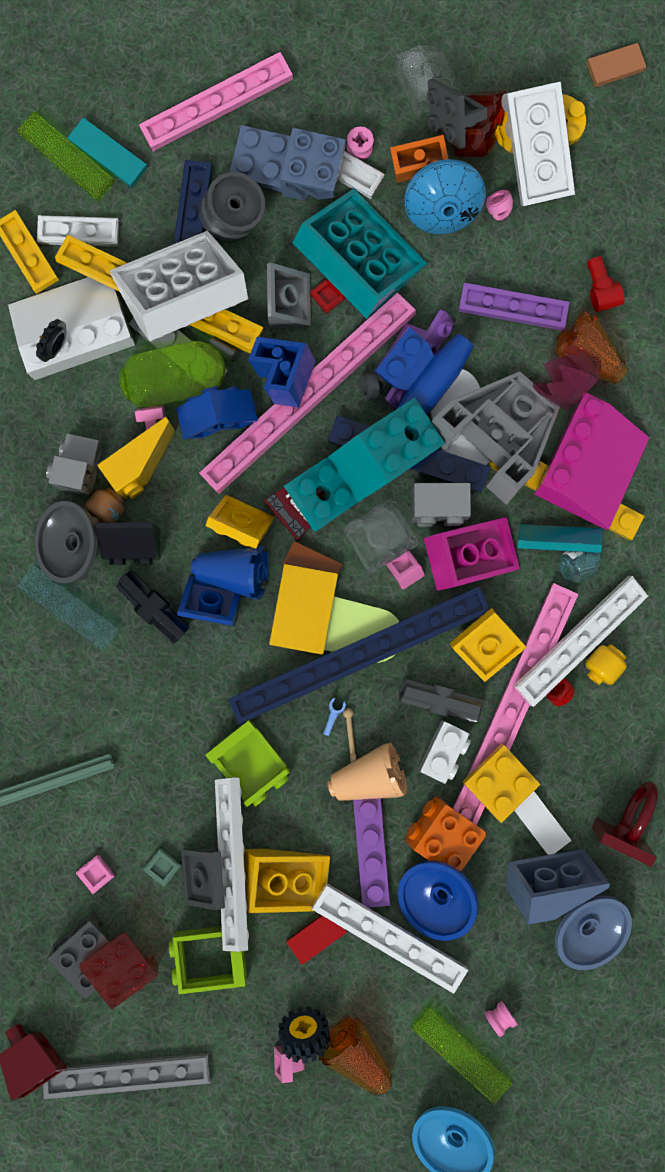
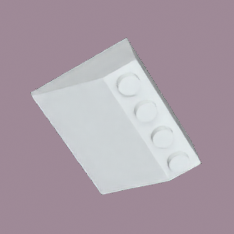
(180, 285)
(92, 320)

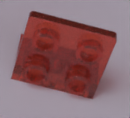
(119, 970)

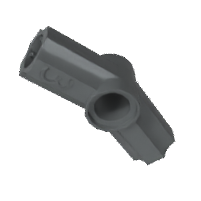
(440, 700)

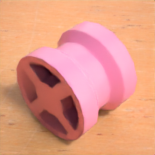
(360, 150)
(500, 1018)

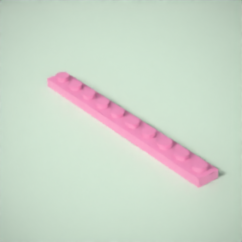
(322, 381)
(512, 705)

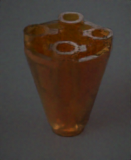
(593, 339)

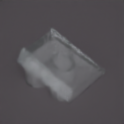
(380, 536)

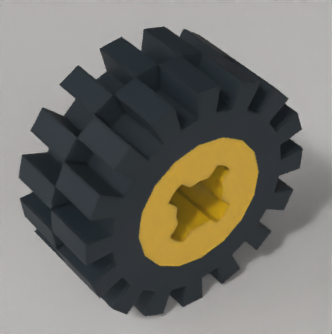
(304, 1034)

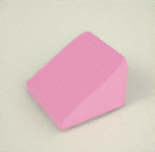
(406, 570)

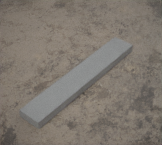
(129, 1076)

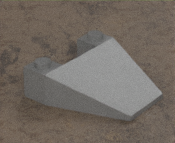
(504, 423)

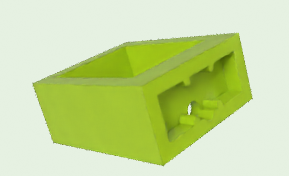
(180, 976)

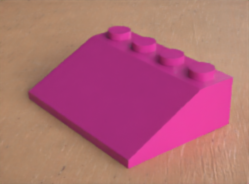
(593, 462)

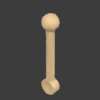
(348, 713)

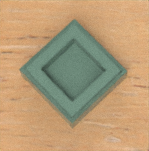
(162, 867)

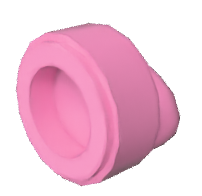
(499, 203)

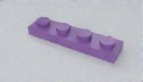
(513, 306)
(371, 852)

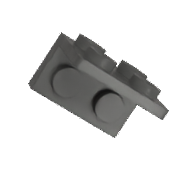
(75, 948)

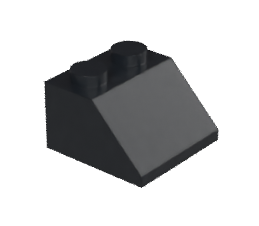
(129, 542)

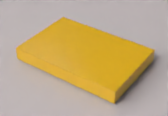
(303, 609)

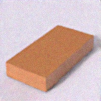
(616, 65)

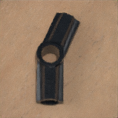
(152, 606)

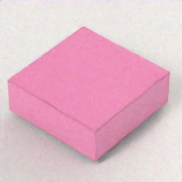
(95, 874)

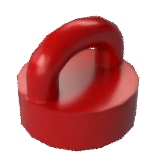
(561, 693)

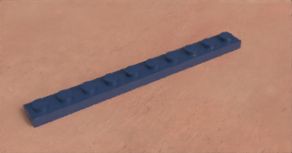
(359, 655)

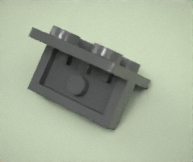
(452, 112)

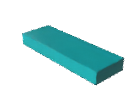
(107, 152)
(560, 538)

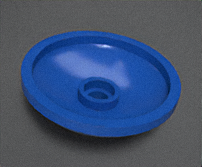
(429, 909)

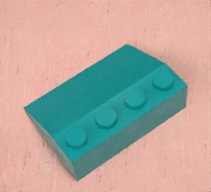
(358, 252)

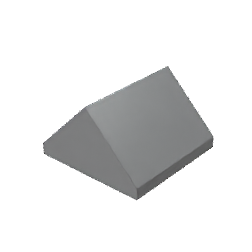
(288, 297)

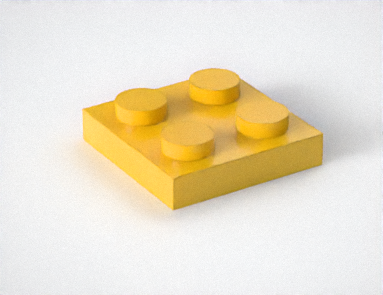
(240, 521)
(488, 645)
(501, 783)

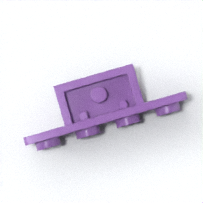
(435, 335)

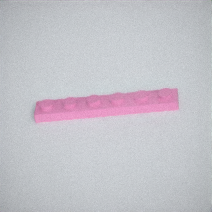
(216, 101)

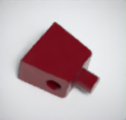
(28, 1062)

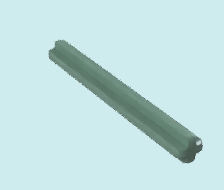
(56, 779)

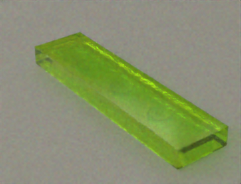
(65, 156)
(461, 1054)

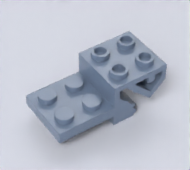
(290, 164)

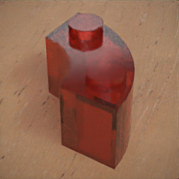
(480, 137)

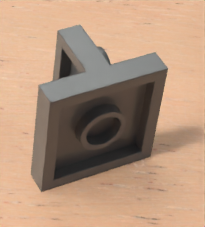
(203, 878)

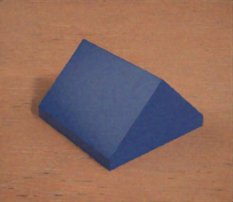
(208, 603)

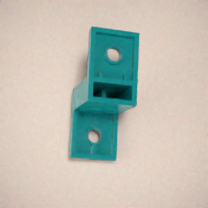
(364, 464)

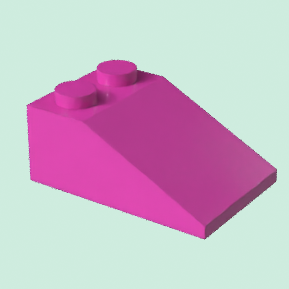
(471, 553)

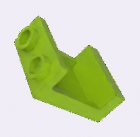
(252, 760)

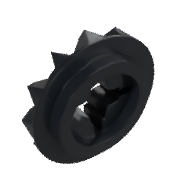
(51, 340)

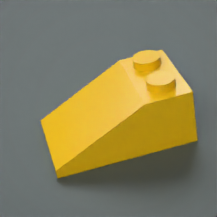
(135, 463)
(283, 880)

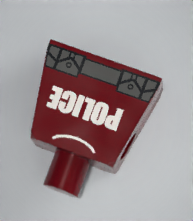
(288, 513)

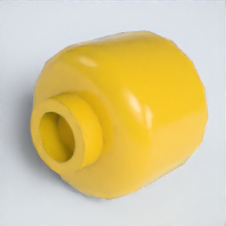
(606, 665)

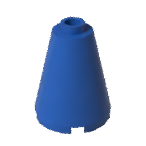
(234, 570)

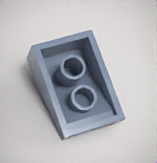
(553, 884)

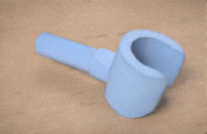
(332, 717)

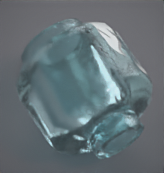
(579, 565)

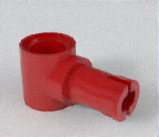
(605, 292)

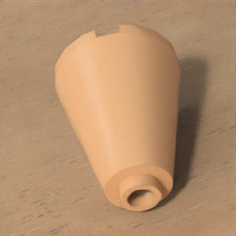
(370, 777)

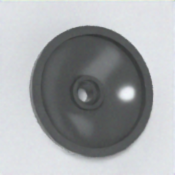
(65, 542)

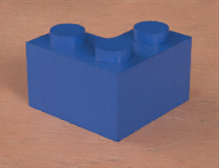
(285, 366)
(215, 412)

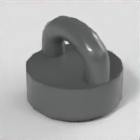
(370, 386)

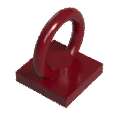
(627, 838)

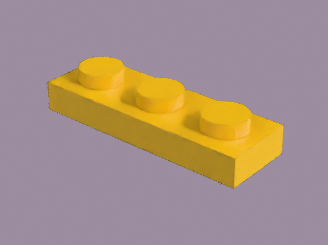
(26, 252)

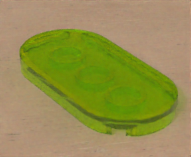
(171, 373)

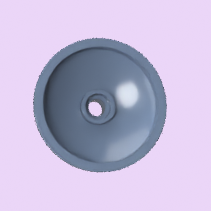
(593, 933)

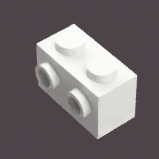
(444, 751)

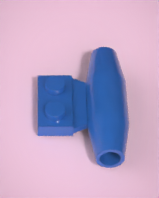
(421, 374)

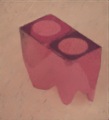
(570, 377)

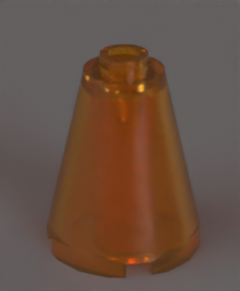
(357, 1057)

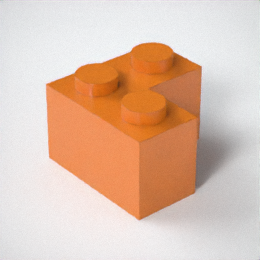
(413, 156)

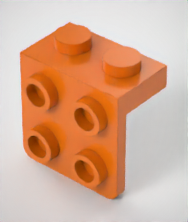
(444, 835)

